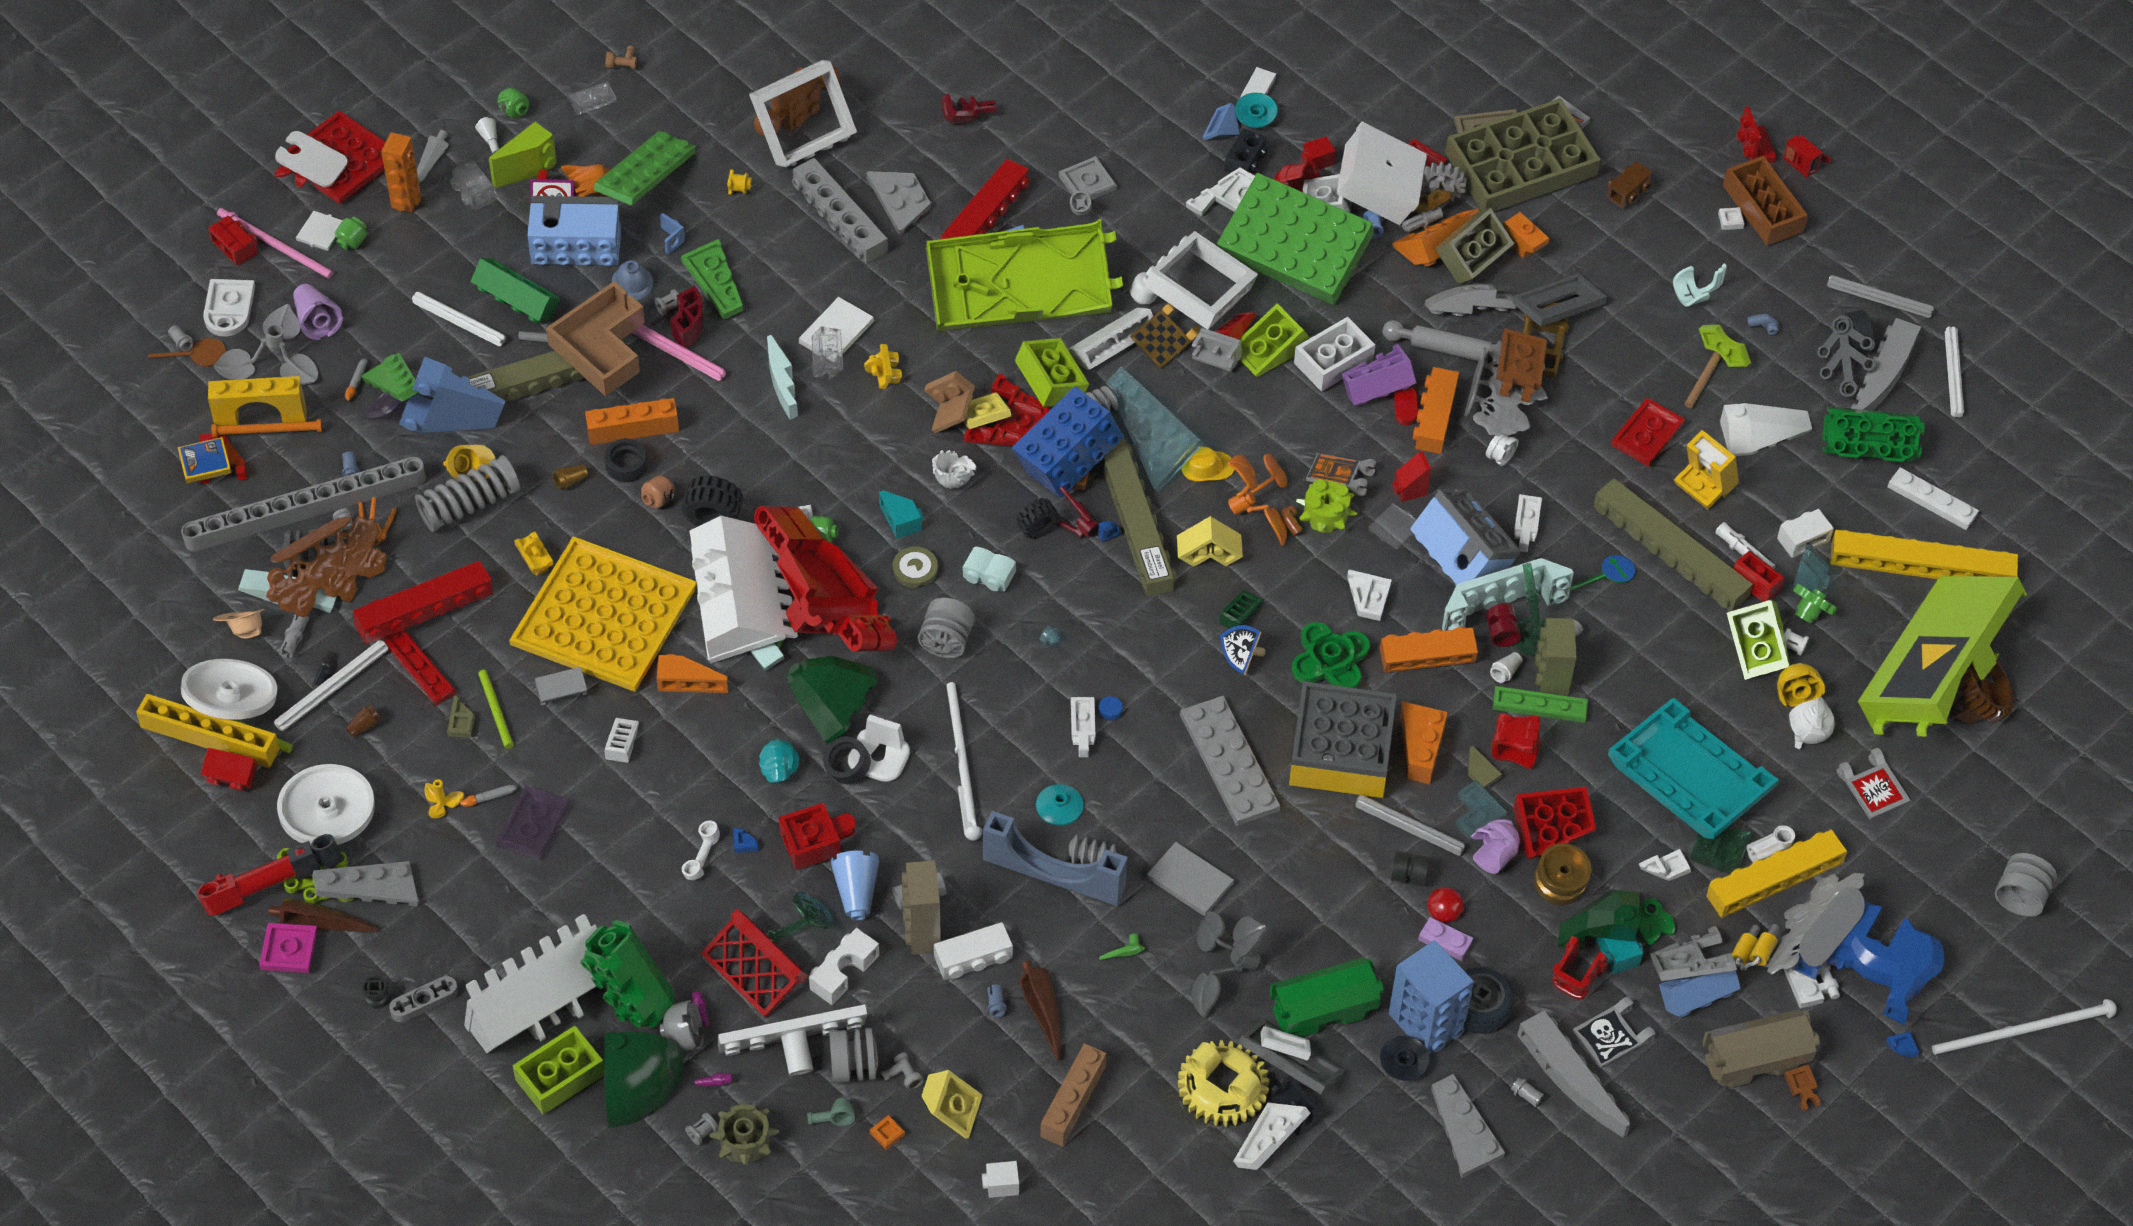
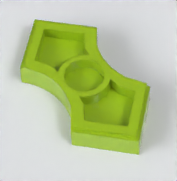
(1732, 352)

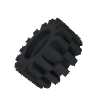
(1037, 518)

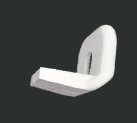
(897, 750)

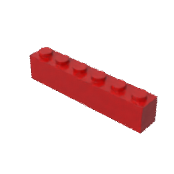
(990, 201)
(422, 602)

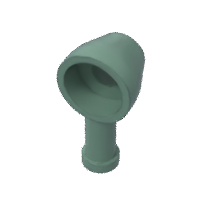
(840, 1115)

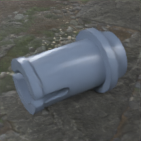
(349, 464)
(996, 1005)

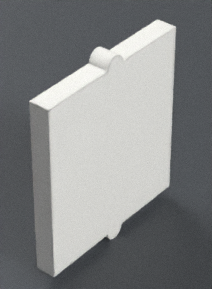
(319, 230)

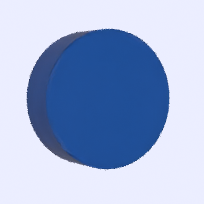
(1110, 708)

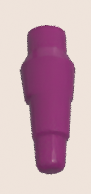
(701, 1006)
(717, 1079)

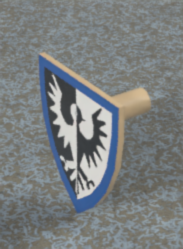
(1240, 645)

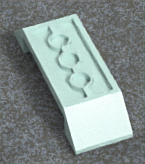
(1506, 586)

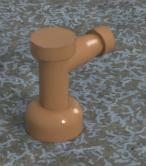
(628, 60)

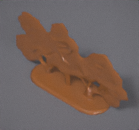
(332, 568)

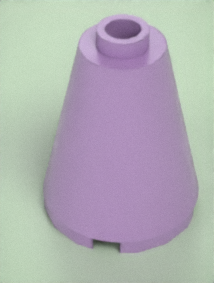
(316, 312)

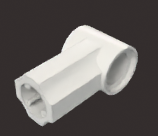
(1770, 844)

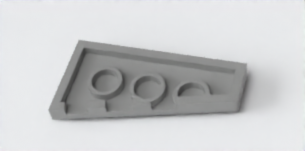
(379, 882)
(1468, 1133)

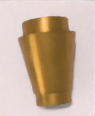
(568, 476)

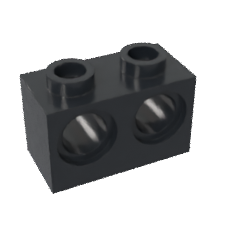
(1246, 152)

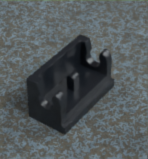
(1292, 1094)

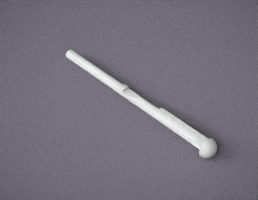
(971, 830)
(2108, 1008)

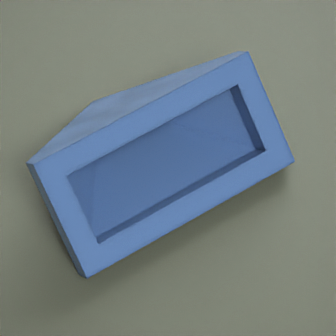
(1223, 123)

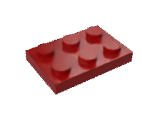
(1647, 432)

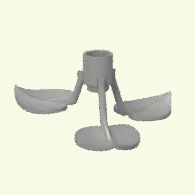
(278, 326)

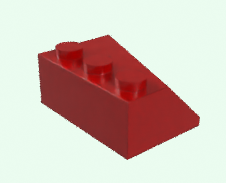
(1552, 818)

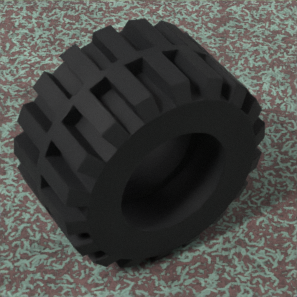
(710, 498)

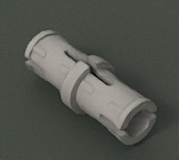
(293, 636)

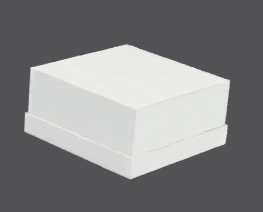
(1381, 173)

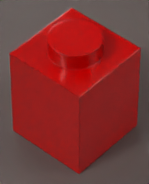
(1319, 152)

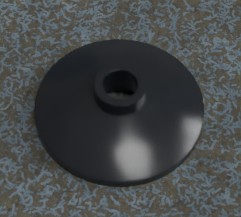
(1405, 1049)

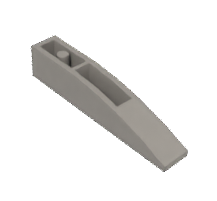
(1890, 364)
(1570, 1071)

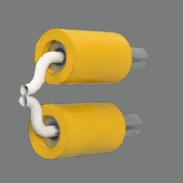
(1755, 949)

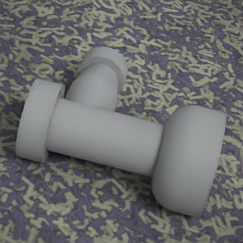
(913, 1079)

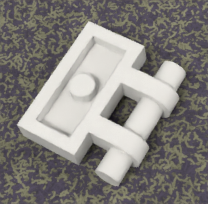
(1808, 991)

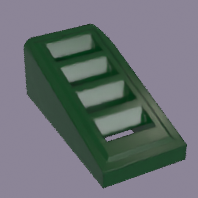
(1230, 621)

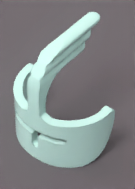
(1686, 277)

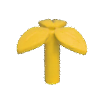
(435, 794)

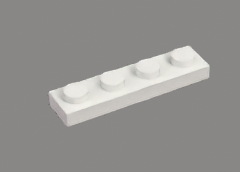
(1933, 498)

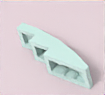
(781, 377)
(256, 584)

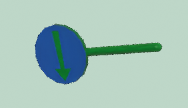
(1614, 568)

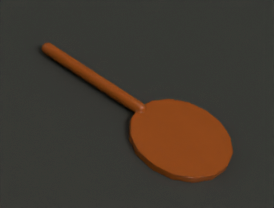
(203, 353)

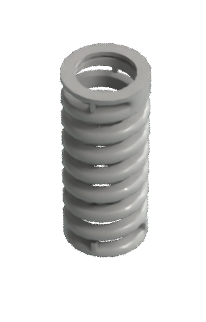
(429, 515)

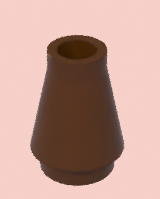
(364, 720)

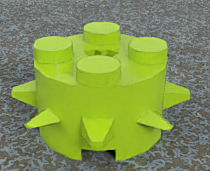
(1326, 506)

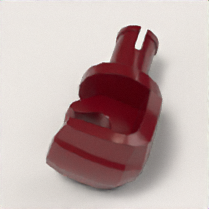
(968, 109)

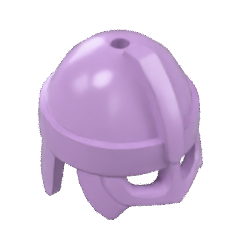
(1500, 845)

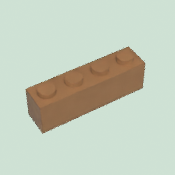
(1073, 1095)

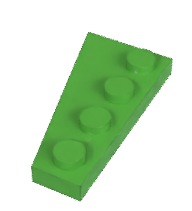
(714, 277)
(392, 377)

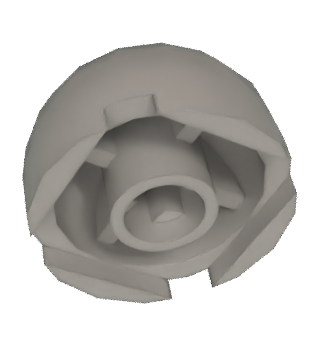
(682, 1026)

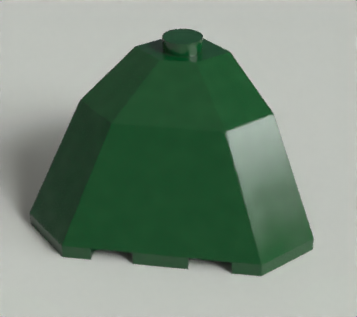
(830, 691)
(1609, 916)

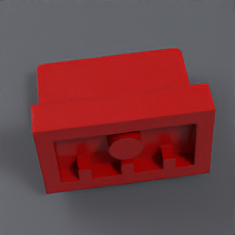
(1754, 138)

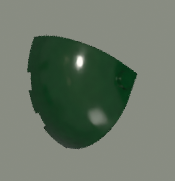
(639, 1074)

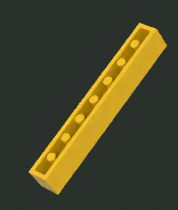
(1918, 557)

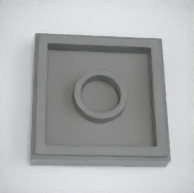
(1088, 177)

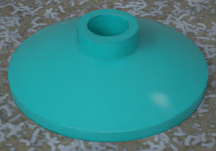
(1257, 104)
(1059, 812)

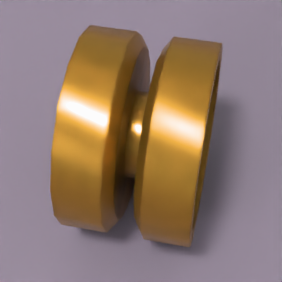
(1562, 874)

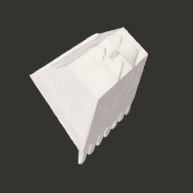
(738, 588)
(531, 991)

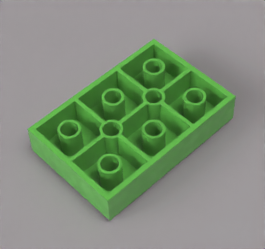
(1296, 238)

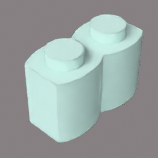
(989, 569)

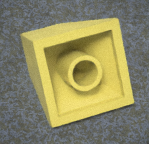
(952, 1101)

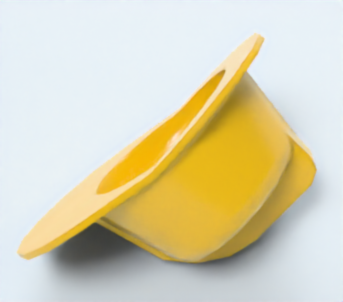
(467, 457)
(1207, 466)

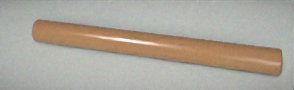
(1703, 380)

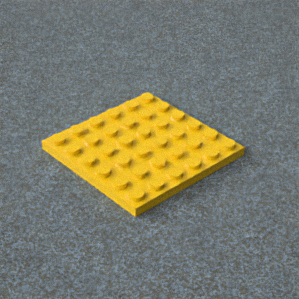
(603, 613)

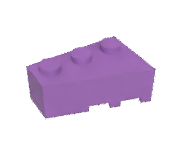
(1379, 377)

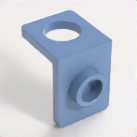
(675, 230)

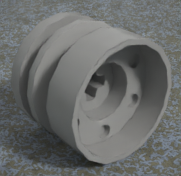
(946, 627)
(2025, 884)
(852, 1055)

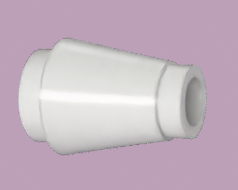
(1505, 668)

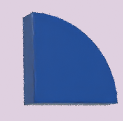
(1108, 530)
(744, 841)
(1903, 1044)

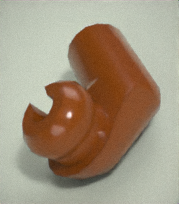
(1288, 515)

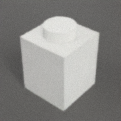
(1001, 1179)

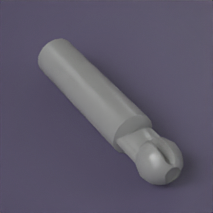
(1438, 340)

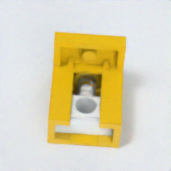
(1710, 470)

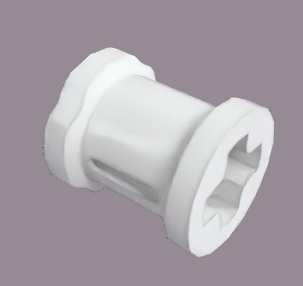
(1800, 644)

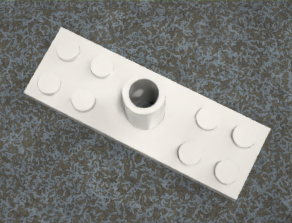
(793, 1035)

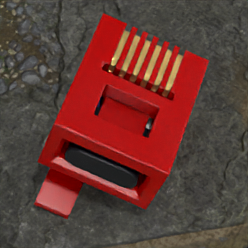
(1804, 155)

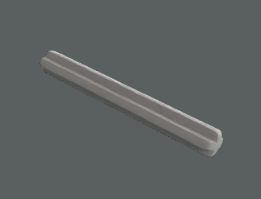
(1880, 296)
(1410, 825)

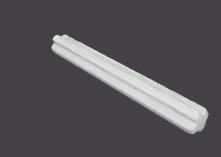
(459, 319)
(1954, 372)

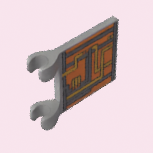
(1341, 471)

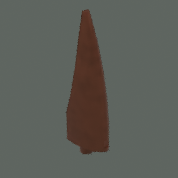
(324, 918)
(1041, 999)

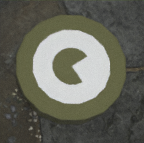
(915, 567)

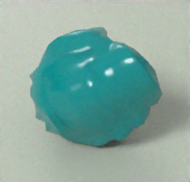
(778, 761)

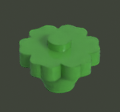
(1812, 603)

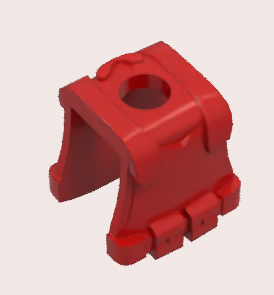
(1516, 739)
(1568, 984)

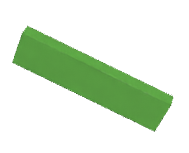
(1540, 704)

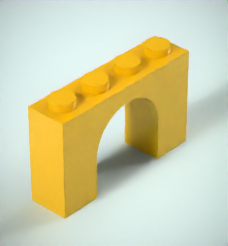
(281, 392)

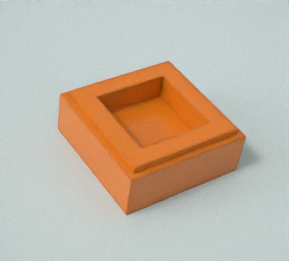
(887, 1132)

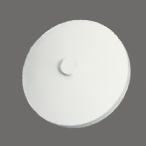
(228, 689)
(326, 802)

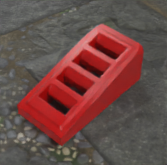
(1237, 325)

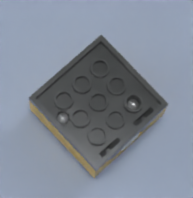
(1342, 739)

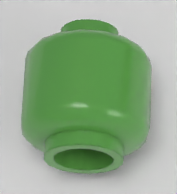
(350, 233)

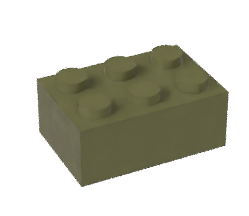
(1474, 245)
(1556, 656)

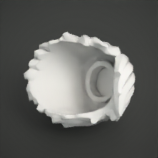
(951, 470)

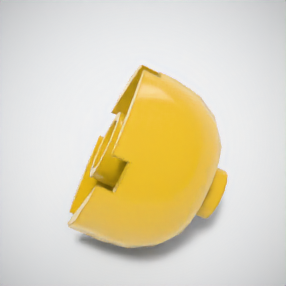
(1799, 684)

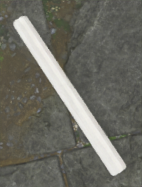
(331, 685)

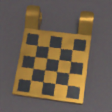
(1162, 337)

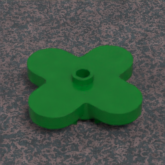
(1330, 656)

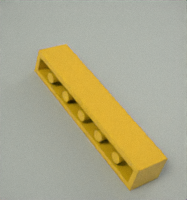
(207, 731)
(1776, 873)

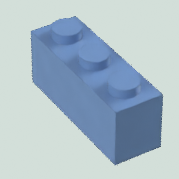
(1689, 993)

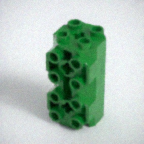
(1872, 434)
(629, 973)
(1326, 995)

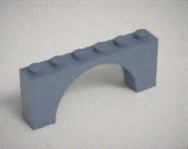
(1008, 848)

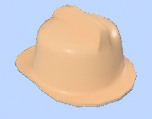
(243, 623)

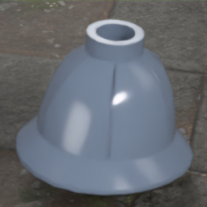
(634, 279)

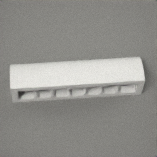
(1109, 339)

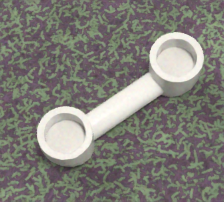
(710, 835)

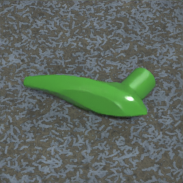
(1128, 950)

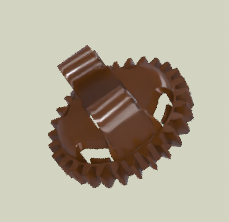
(1983, 698)

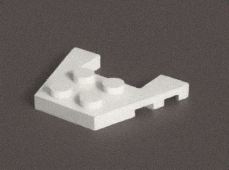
(1227, 192)

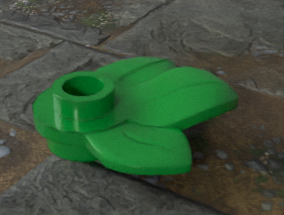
(1652, 924)

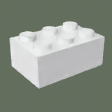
(1333, 353)

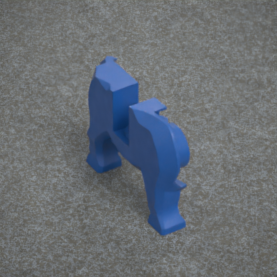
(1903, 966)

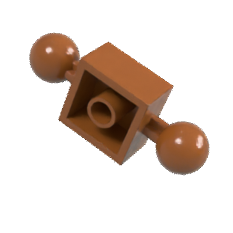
(795, 105)

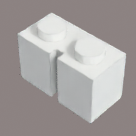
(1809, 528)

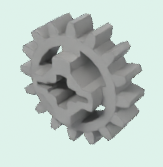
(1444, 178)

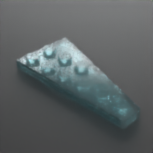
(1157, 434)

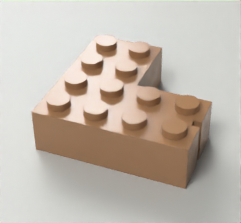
(592, 337)

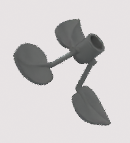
(1246, 936)

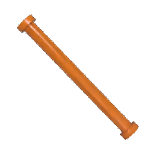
(266, 428)

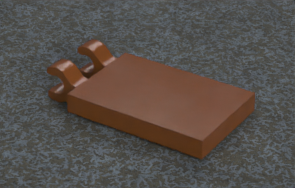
(1520, 362)

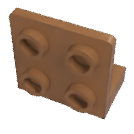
(954, 396)

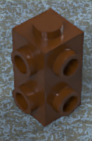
(1629, 185)

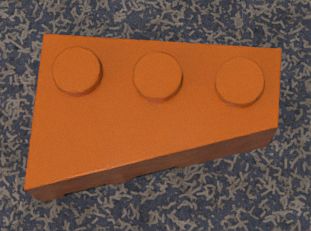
(1421, 739)

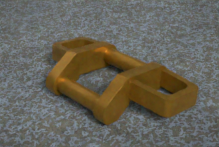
(1560, 329)

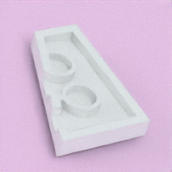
(1268, 1133)

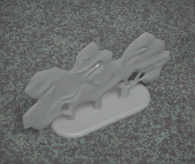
(1507, 416)
(1819, 923)

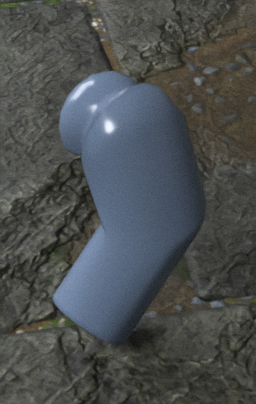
(1766, 321)

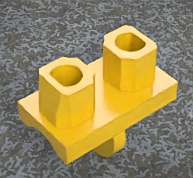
(881, 365)
(534, 553)

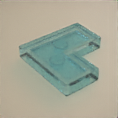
(1482, 809)

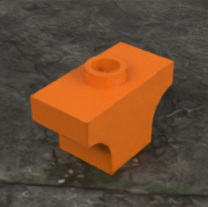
(1525, 235)

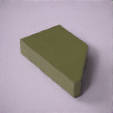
(461, 720)
(1481, 769)

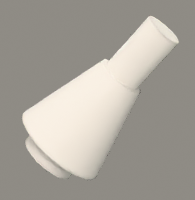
(487, 129)

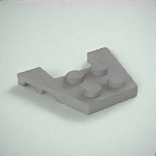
(1688, 961)

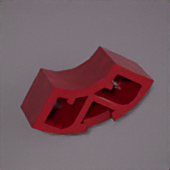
(689, 320)

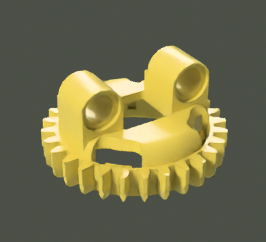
(1246, 1090)

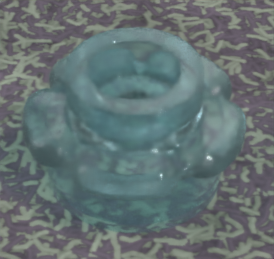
(1050, 636)

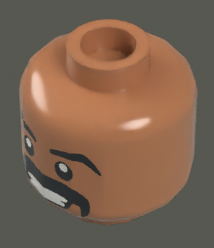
(657, 492)

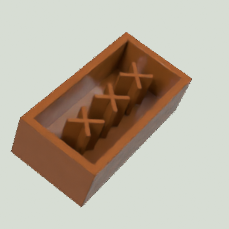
(1765, 200)

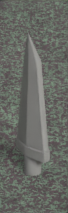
(433, 151)

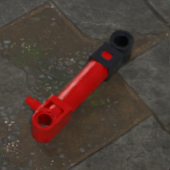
(301, 861)

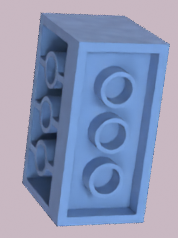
(1431, 997)

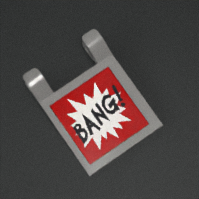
(1876, 788)

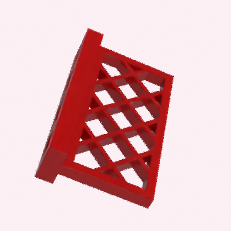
(768, 948)

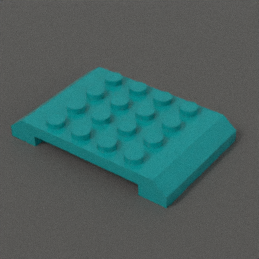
(1690, 770)

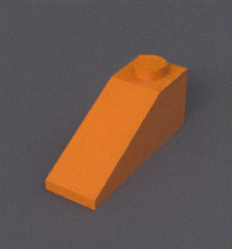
(685, 675)

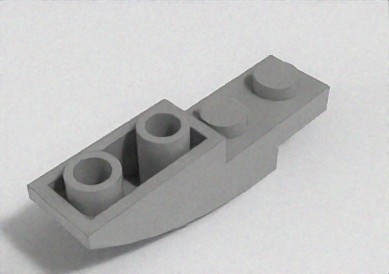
(1462, 298)

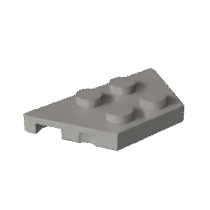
(900, 197)

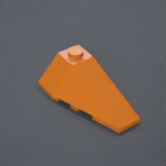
(1420, 247)

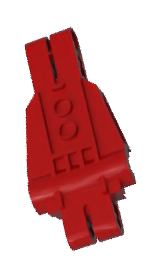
(825, 581)

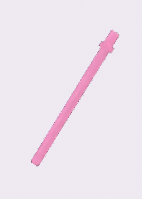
(279, 245)

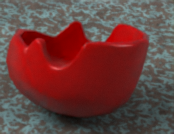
(1445, 905)

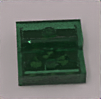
(1723, 852)

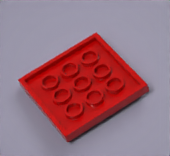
(357, 145)

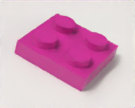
(288, 948)

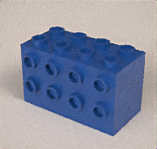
(1067, 441)

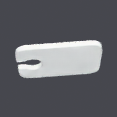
(314, 160)

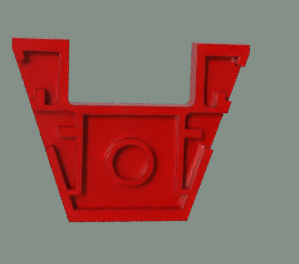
(1024, 410)

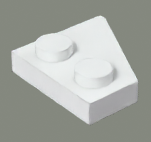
(1368, 593)

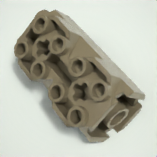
(1760, 1047)

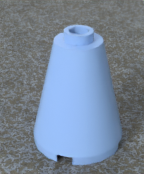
(856, 881)

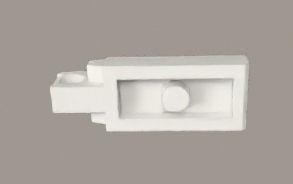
(1527, 520)
(1083, 723)

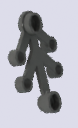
(1845, 353)

